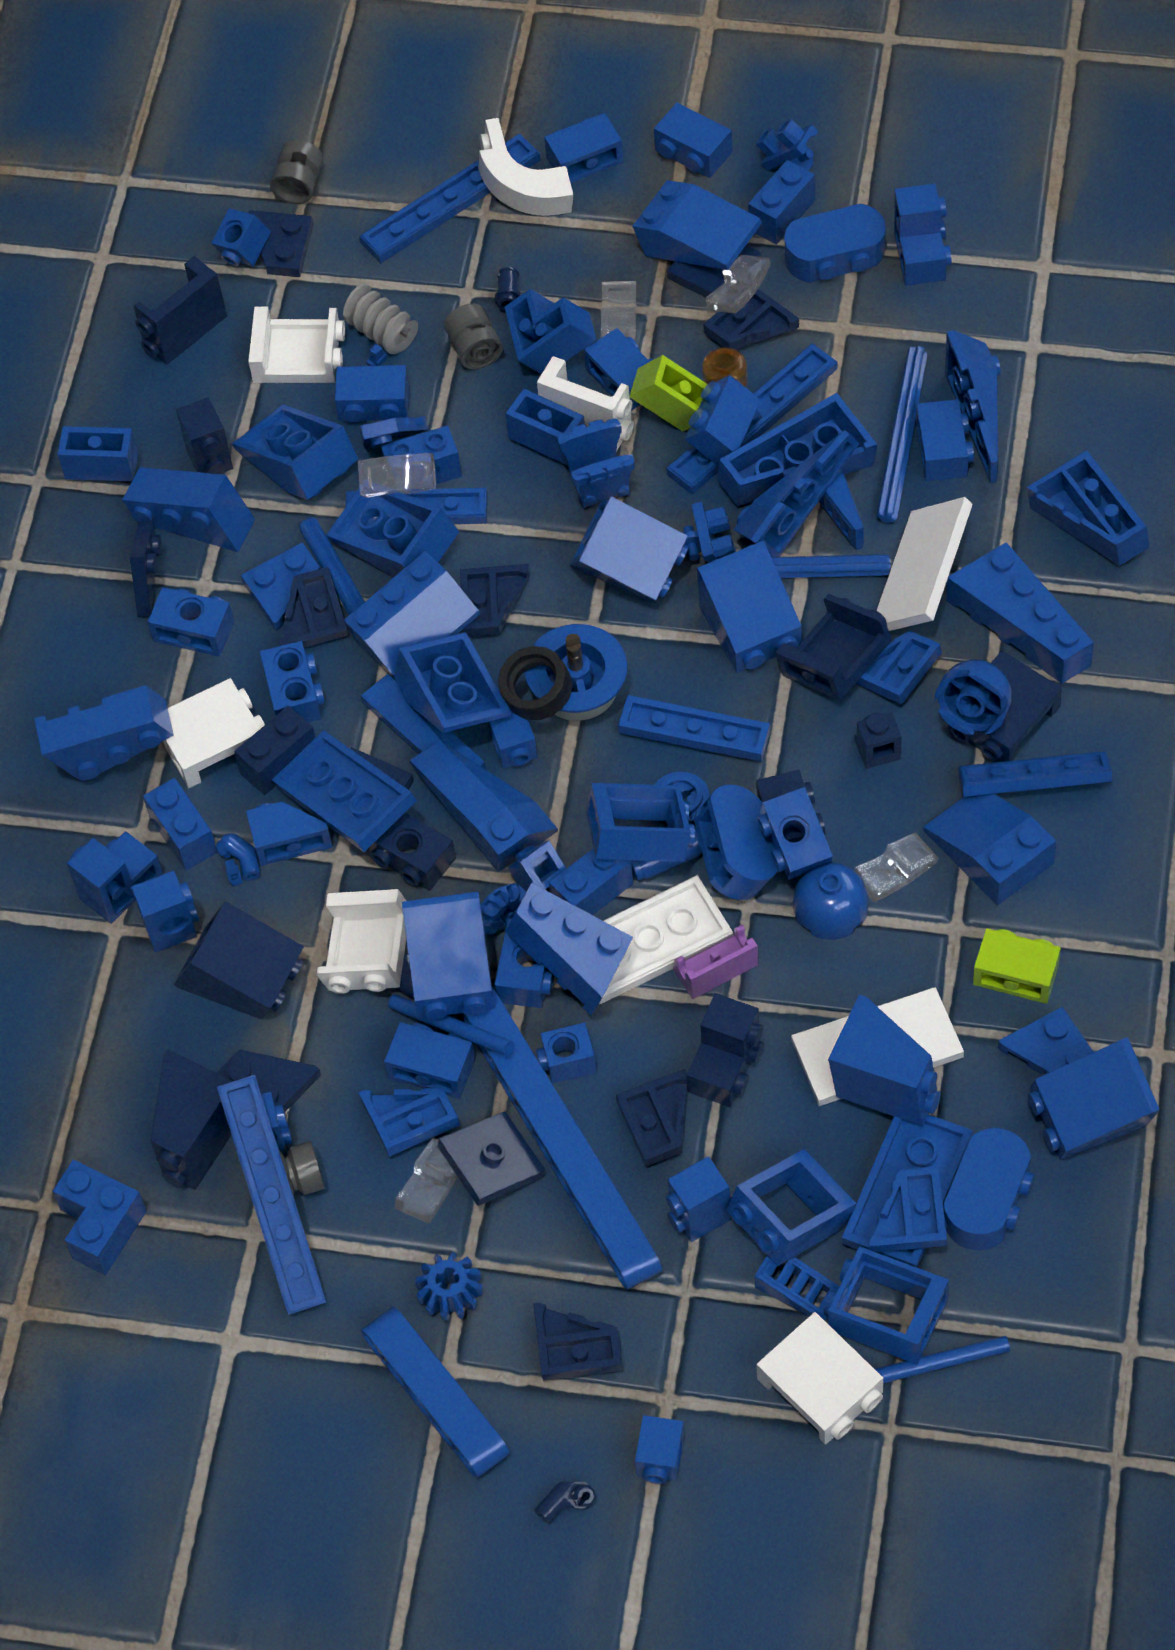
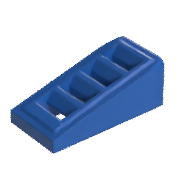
(842, 510)
(791, 1297)

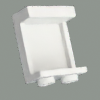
(295, 348)
(587, 402)
(209, 728)
(365, 941)
(822, 1377)

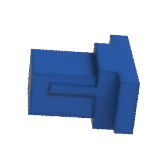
(377, 356)
(233, 873)

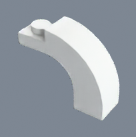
(519, 187)

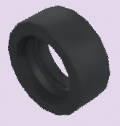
(520, 663)

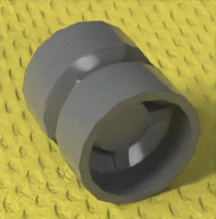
(296, 172)
(473, 336)
(302, 1169)

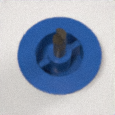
(595, 668)

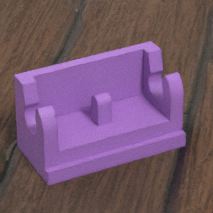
(717, 963)

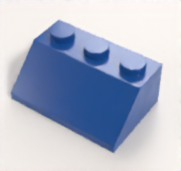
(409, 610)

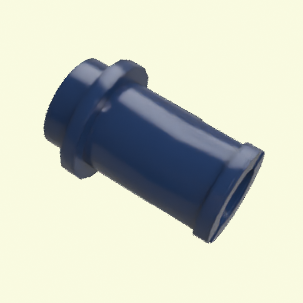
(507, 287)

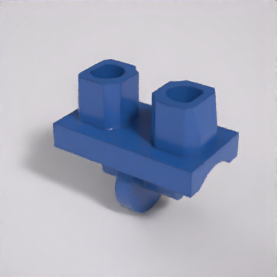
(787, 144)
(708, 523)

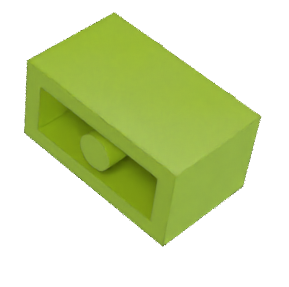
(668, 391)
(1016, 965)

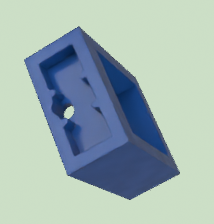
(639, 802)
(812, 1186)
(898, 1276)

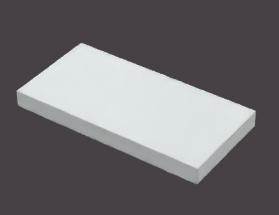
(923, 563)
(664, 928)
(918, 1015)

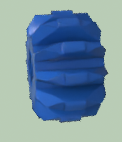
(461, 1291)

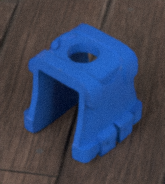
(594, 462)

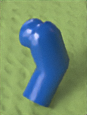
(246, 853)

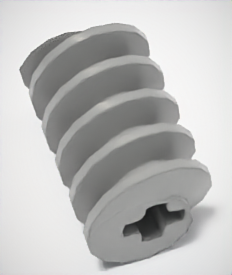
(379, 319)

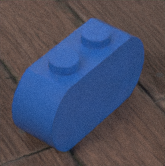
(835, 243)
(733, 844)
(988, 1189)

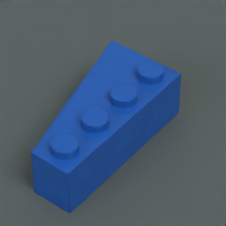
(773, 455)
(1019, 608)

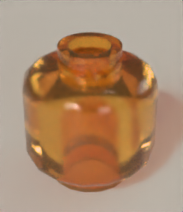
(723, 363)

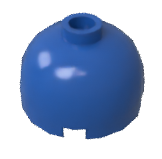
(974, 697)
(830, 901)

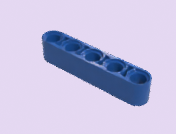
(435, 1392)

